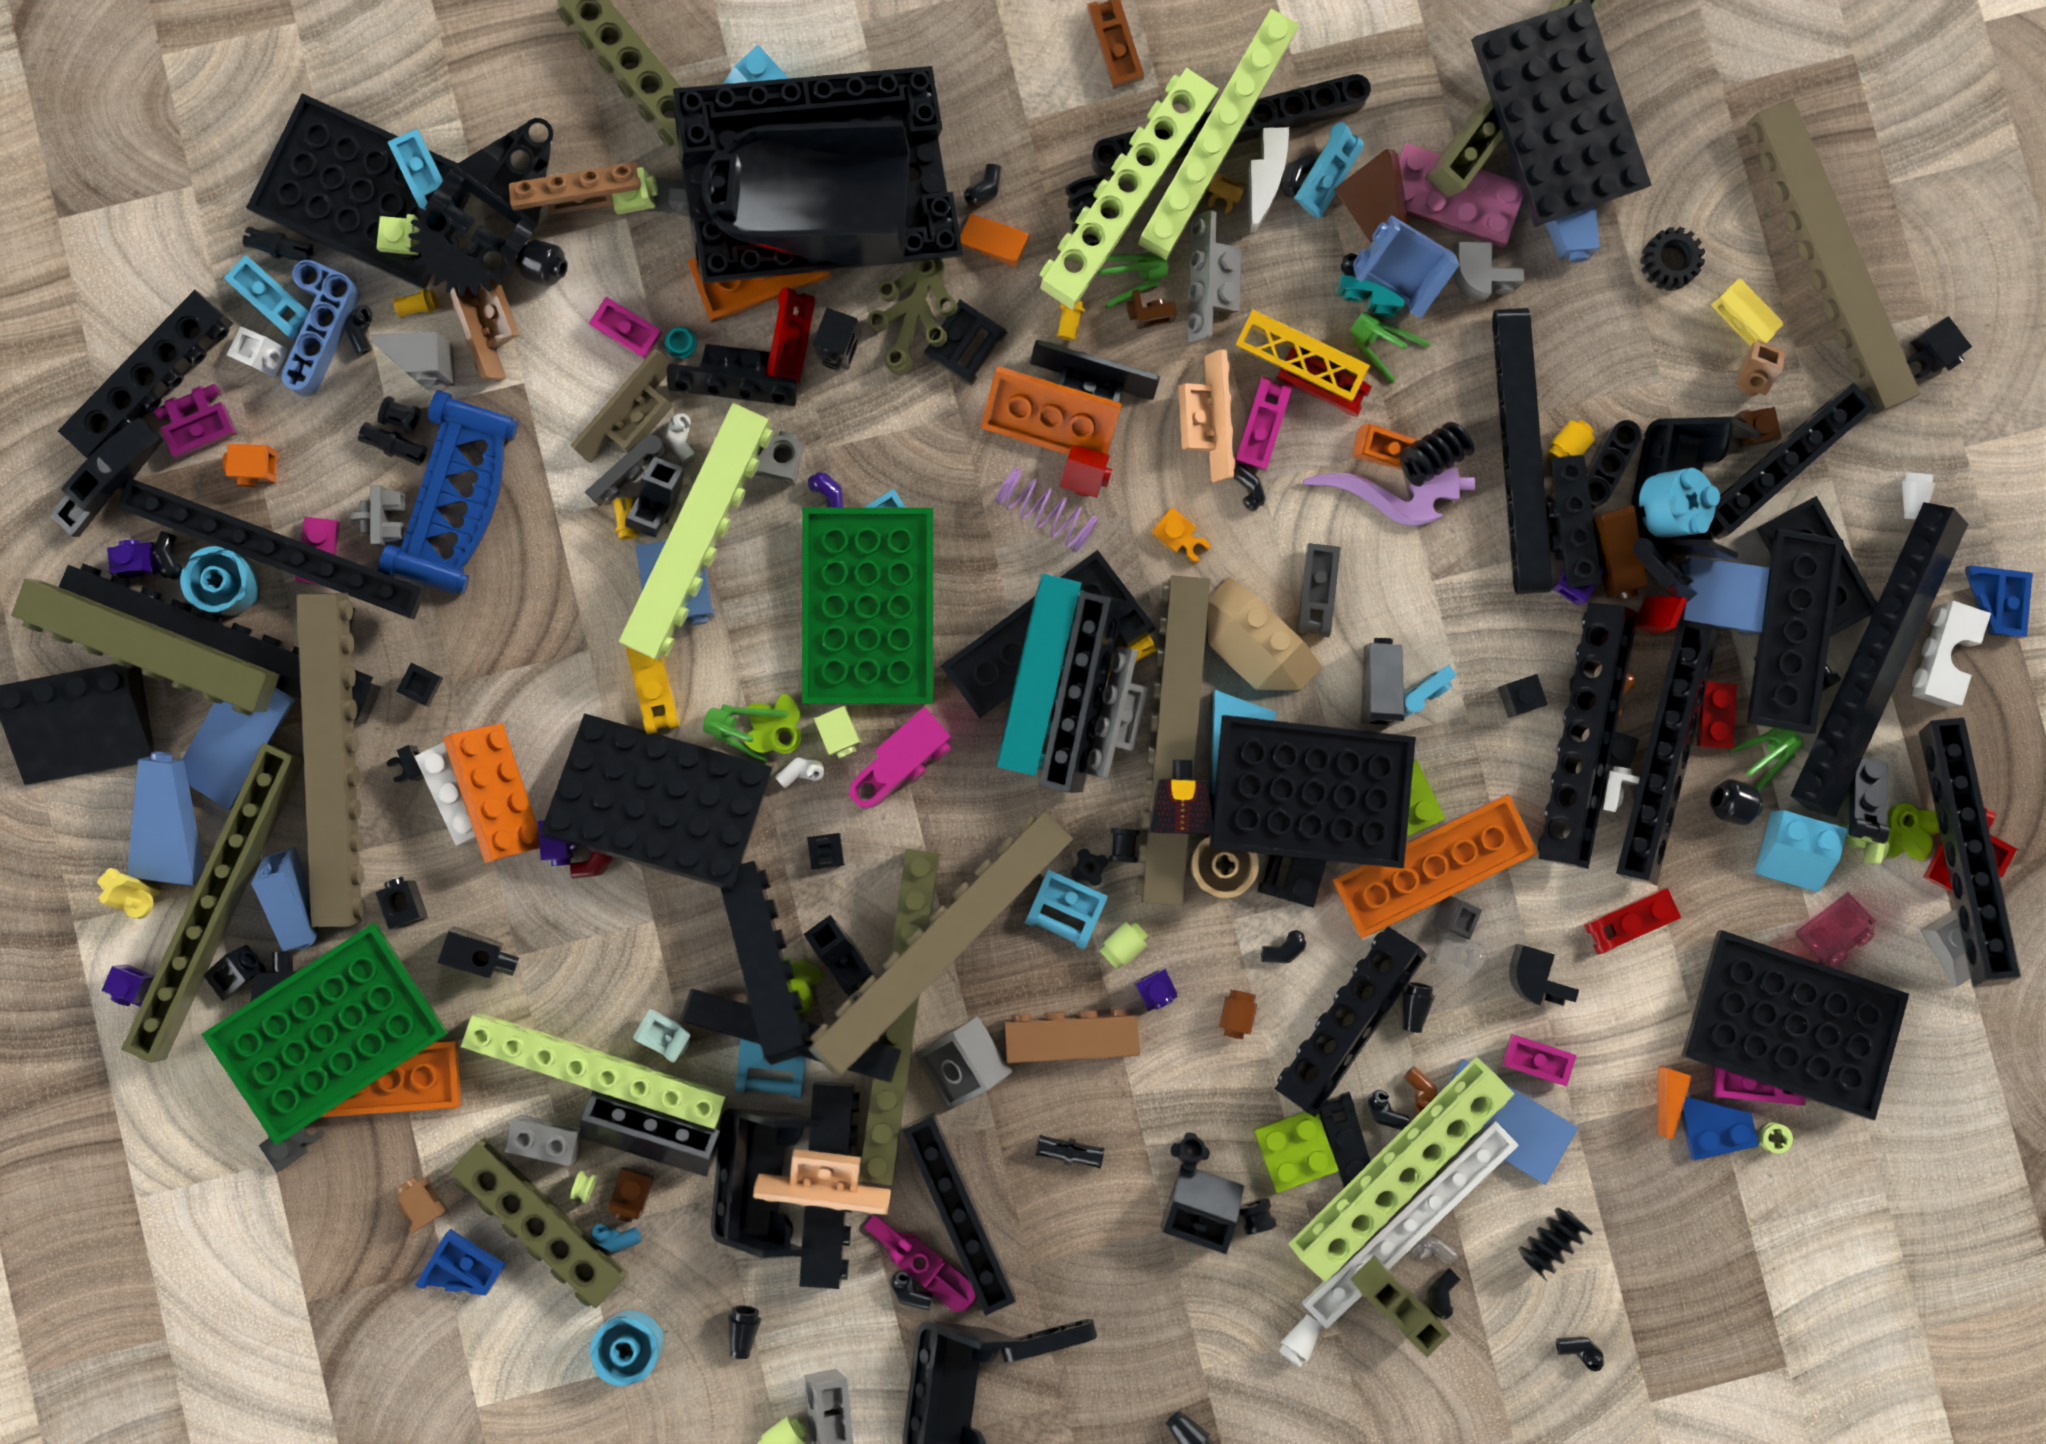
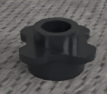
(1081, 871)
(1198, 1147)

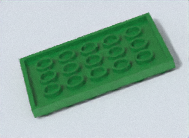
(867, 605)
(325, 1033)

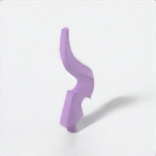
(1411, 513)

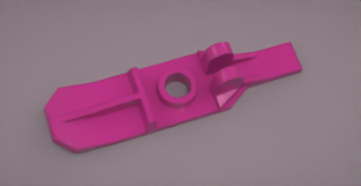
(937, 1274)

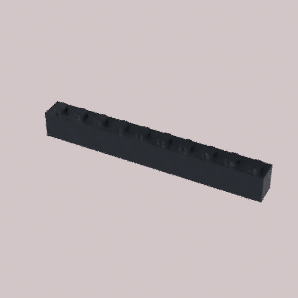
(206, 630)
(1879, 659)

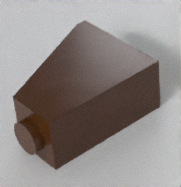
(1375, 193)
(1615, 538)

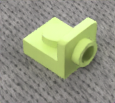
(637, 199)
(394, 235)
(1873, 851)

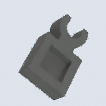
(289, 1149)

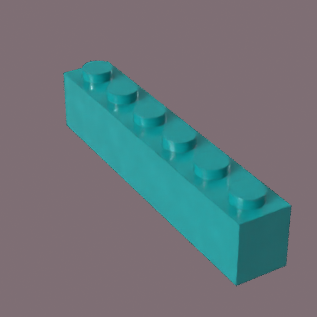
(1038, 675)

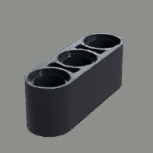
(1618, 454)

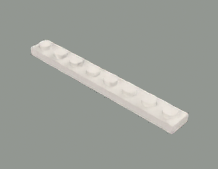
(1414, 1219)

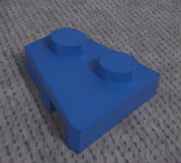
(2005, 596)
(1716, 1129)
(461, 1266)

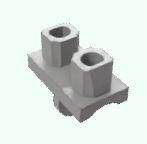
(375, 516)

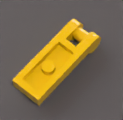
(653, 691)

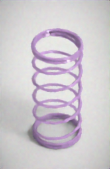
(1007, 489)

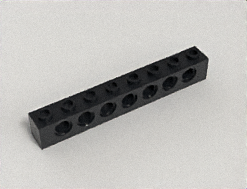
(1597, 748)
(1668, 752)
(1969, 853)

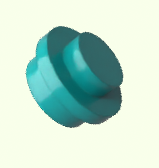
(680, 342)

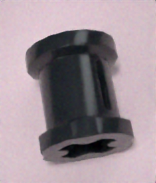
(399, 415)
(1124, 845)

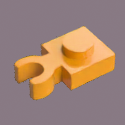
(1177, 532)

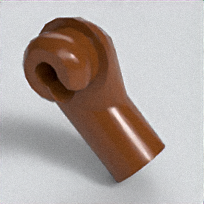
(1425, 1088)

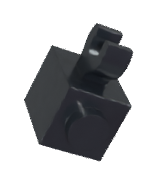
(1939, 347)

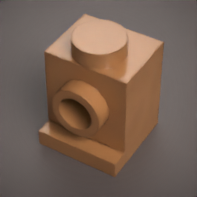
(1760, 369)
(419, 1203)

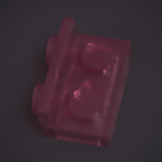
(1837, 930)

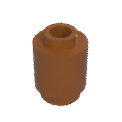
(1238, 1014)

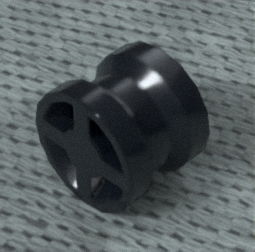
(1257, 1216)

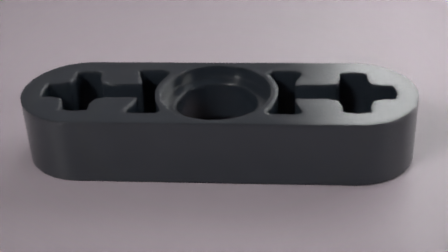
(1051, 1340)

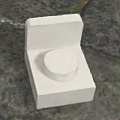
(257, 351)
(1613, 792)

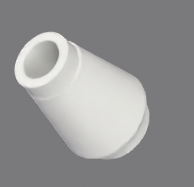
(1916, 490)
(1301, 1341)

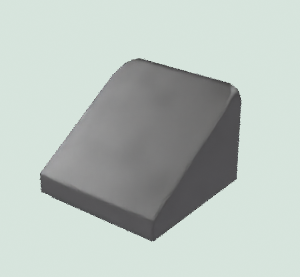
(1457, 917)

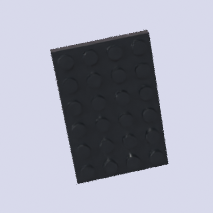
(1561, 112)
(335, 182)
(1312, 792)
(657, 802)
(1795, 1025)

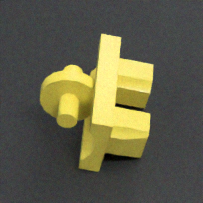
(127, 893)

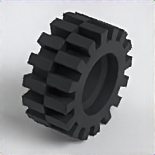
(1680, 241)

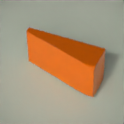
(994, 240)
(1380, 445)
(1671, 1098)

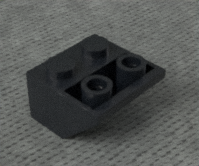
(1203, 1209)

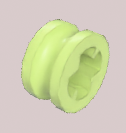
(1782, 1146)
(583, 1187)

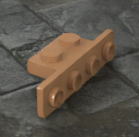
(576, 189)
(486, 326)

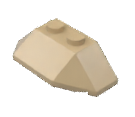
(1257, 641)

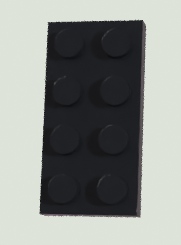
(1853, 595)

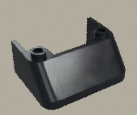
(1685, 444)
(747, 1146)
(946, 1381)

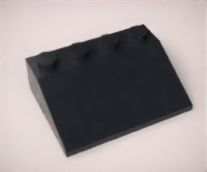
(76, 722)

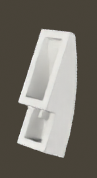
(1266, 174)

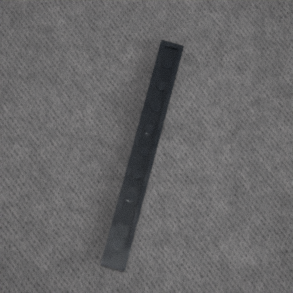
(271, 548)

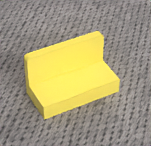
(1747, 313)

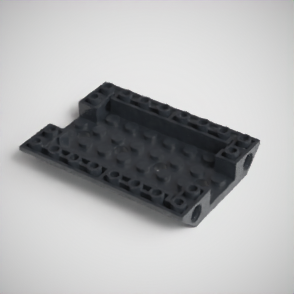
(715, 113)

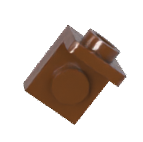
(1155, 313)
(1764, 421)
(630, 1195)

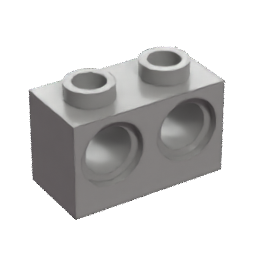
(786, 471)
(544, 1140)
(828, 1408)

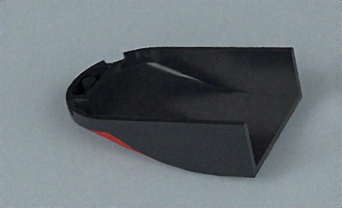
(815, 190)

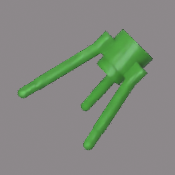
(1149, 267)
(1370, 328)
(723, 725)
(1781, 746)

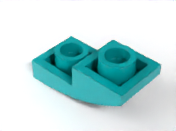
(1380, 299)

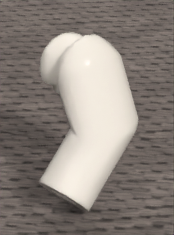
(677, 435)
(800, 768)

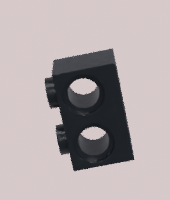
(837, 339)

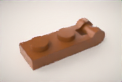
(1116, 43)

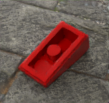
(1660, 613)

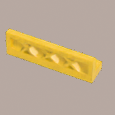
(1302, 343)

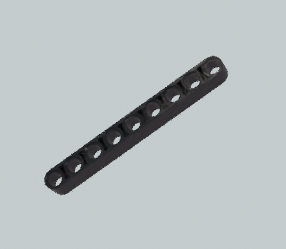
(1273, 106)
(1521, 451)

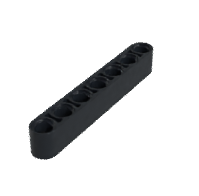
(738, 1021)

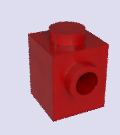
(1086, 471)

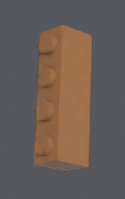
(1072, 1037)

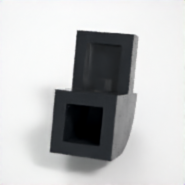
(657, 497)
(839, 954)
(1530, 974)

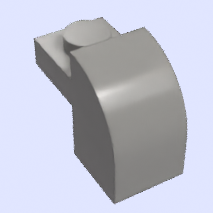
(1477, 277)

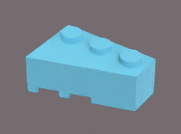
(1228, 705)

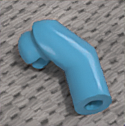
(613, 1240)

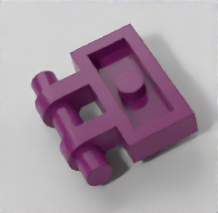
(199, 429)

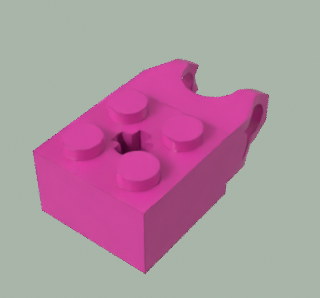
(903, 757)

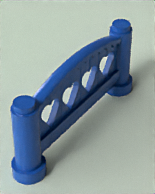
(459, 425)

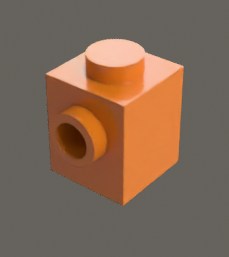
(250, 464)

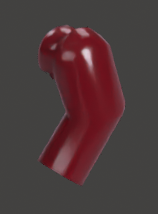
(593, 867)

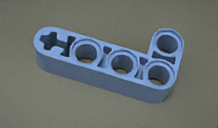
(312, 330)

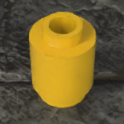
(1571, 440)

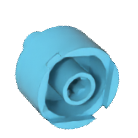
(1678, 503)
(206, 569)
(608, 1344)

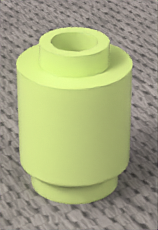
(1124, 944)
(786, 1432)

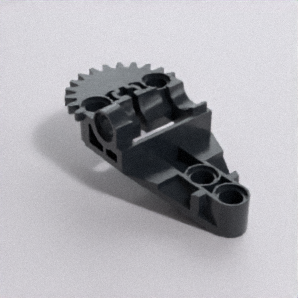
(488, 178)

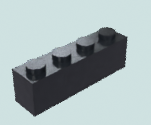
(649, 1133)

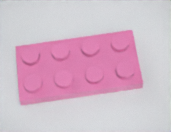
(1480, 211)

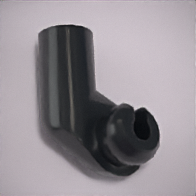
(985, 190)

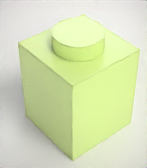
(838, 732)

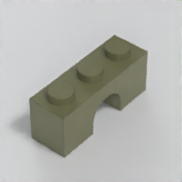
(1400, 1305)

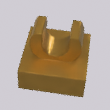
(1225, 188)

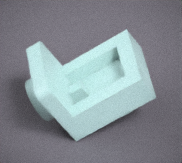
(663, 1035)

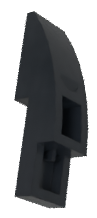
(104, 473)

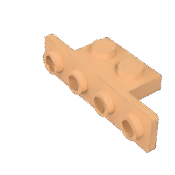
(1207, 418)
(823, 1182)

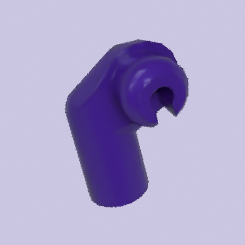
(827, 487)

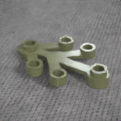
(913, 308)

